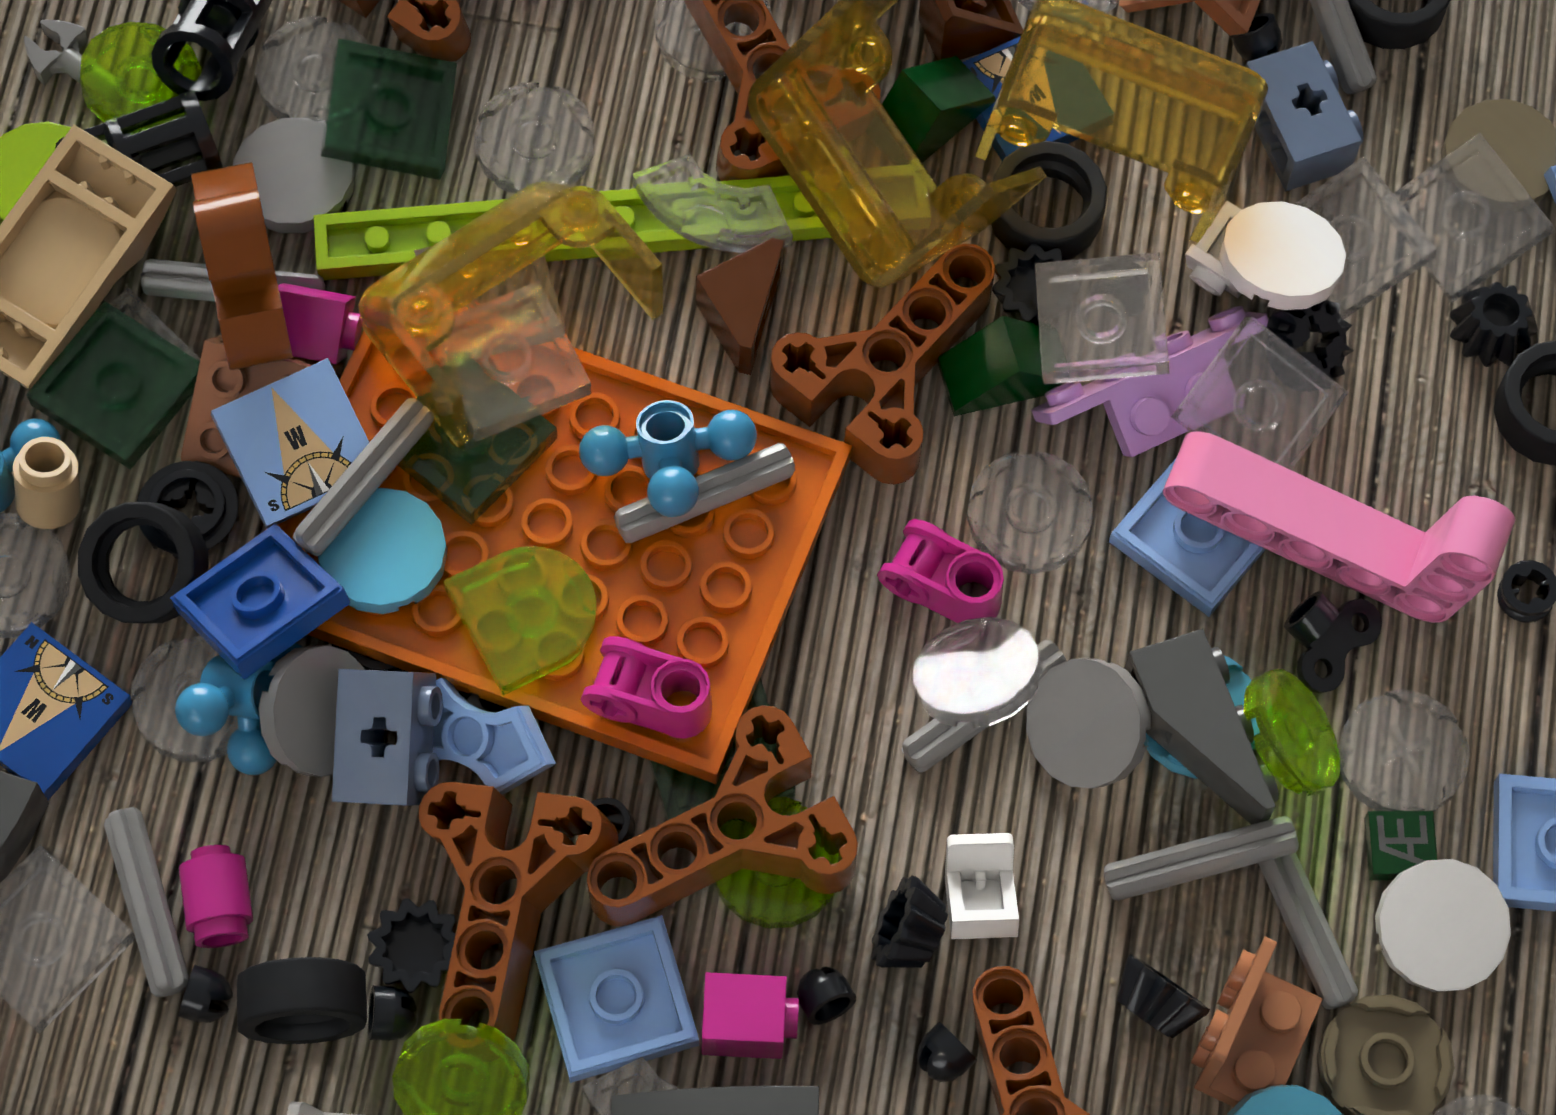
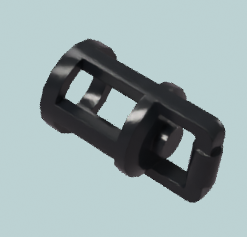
(222, 28)
(164, 143)

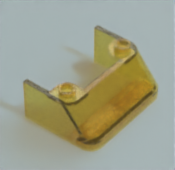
(1131, 97)
(855, 161)
(416, 303)

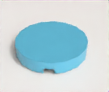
(388, 553)

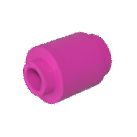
(216, 896)

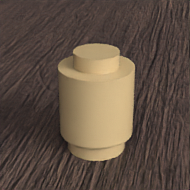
(46, 483)

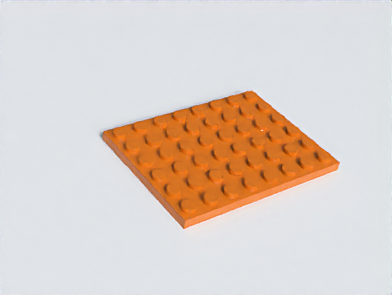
(691, 591)

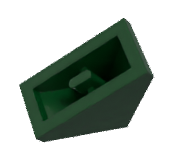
(935, 103)
(994, 367)

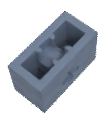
(1304, 118)
(363, 763)

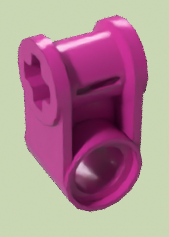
(934, 567)
(638, 681)

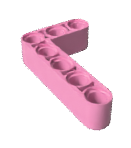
(1338, 536)

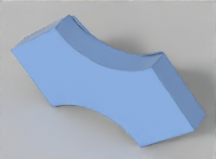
(497, 746)

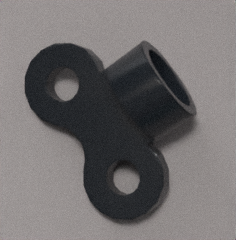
(1329, 637)

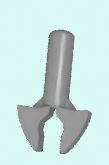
(47, 63)

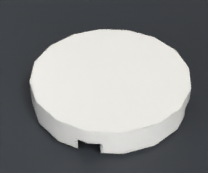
(1282, 255)
(1443, 925)

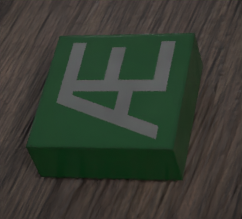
(1398, 841)

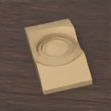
(68, 245)

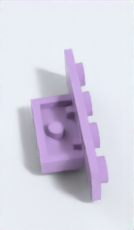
(1143, 405)

